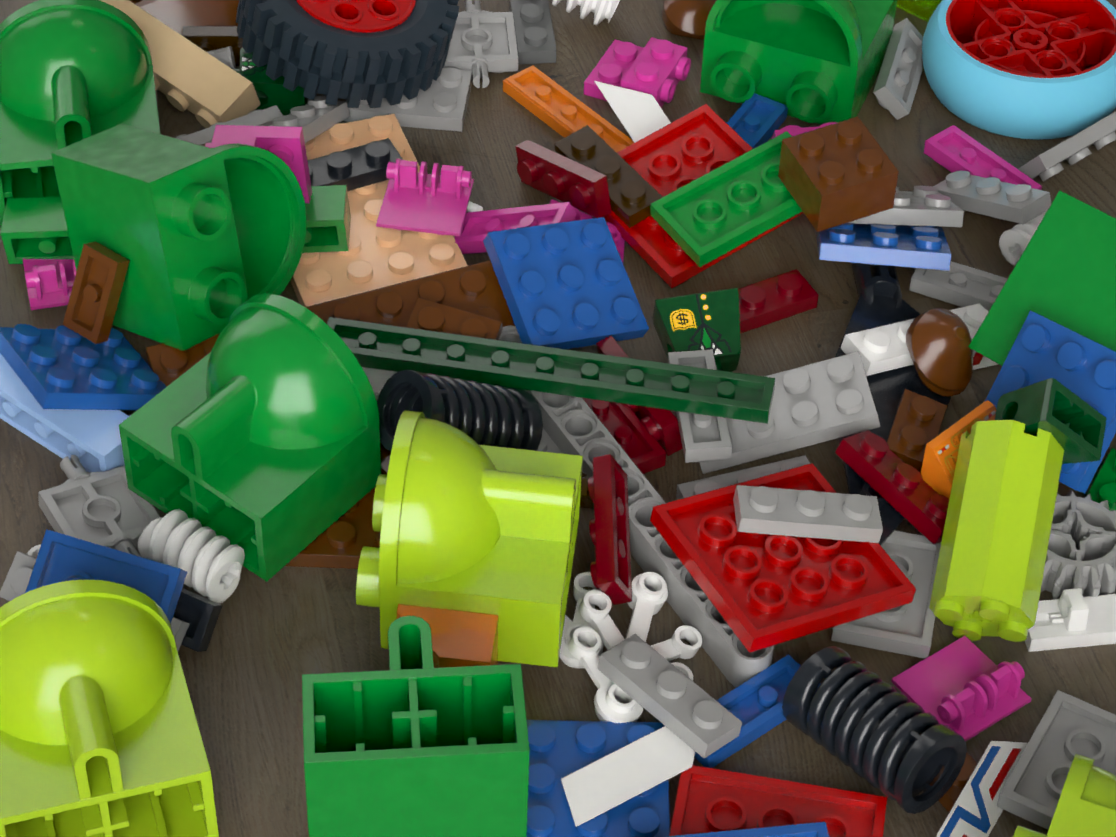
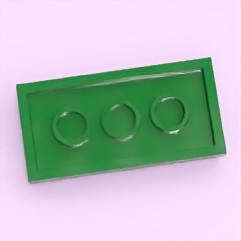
(728, 204)

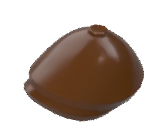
(686, 17)
(940, 351)

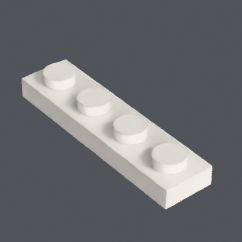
(886, 346)

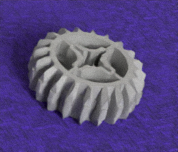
(1081, 547)

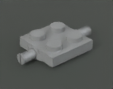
(483, 43)
(97, 507)

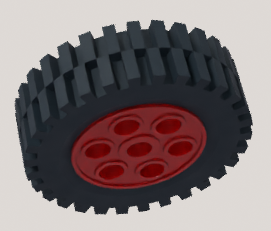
(350, 45)

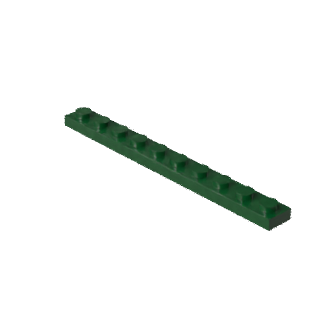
(559, 370)

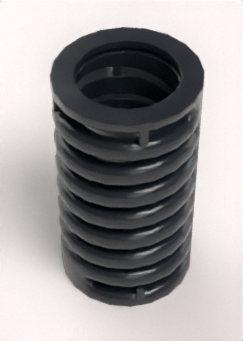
(483, 411)
(874, 729)

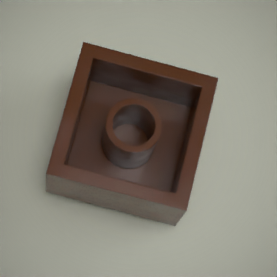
(838, 174)

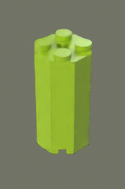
(997, 531)

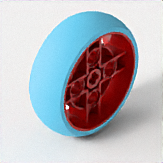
(1023, 64)

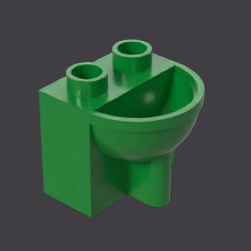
(798, 53)
(63, 79)
(191, 220)
(1060, 275)
(261, 434)
(416, 746)

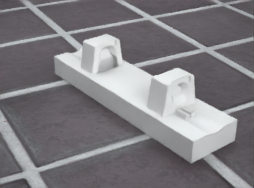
(1073, 622)

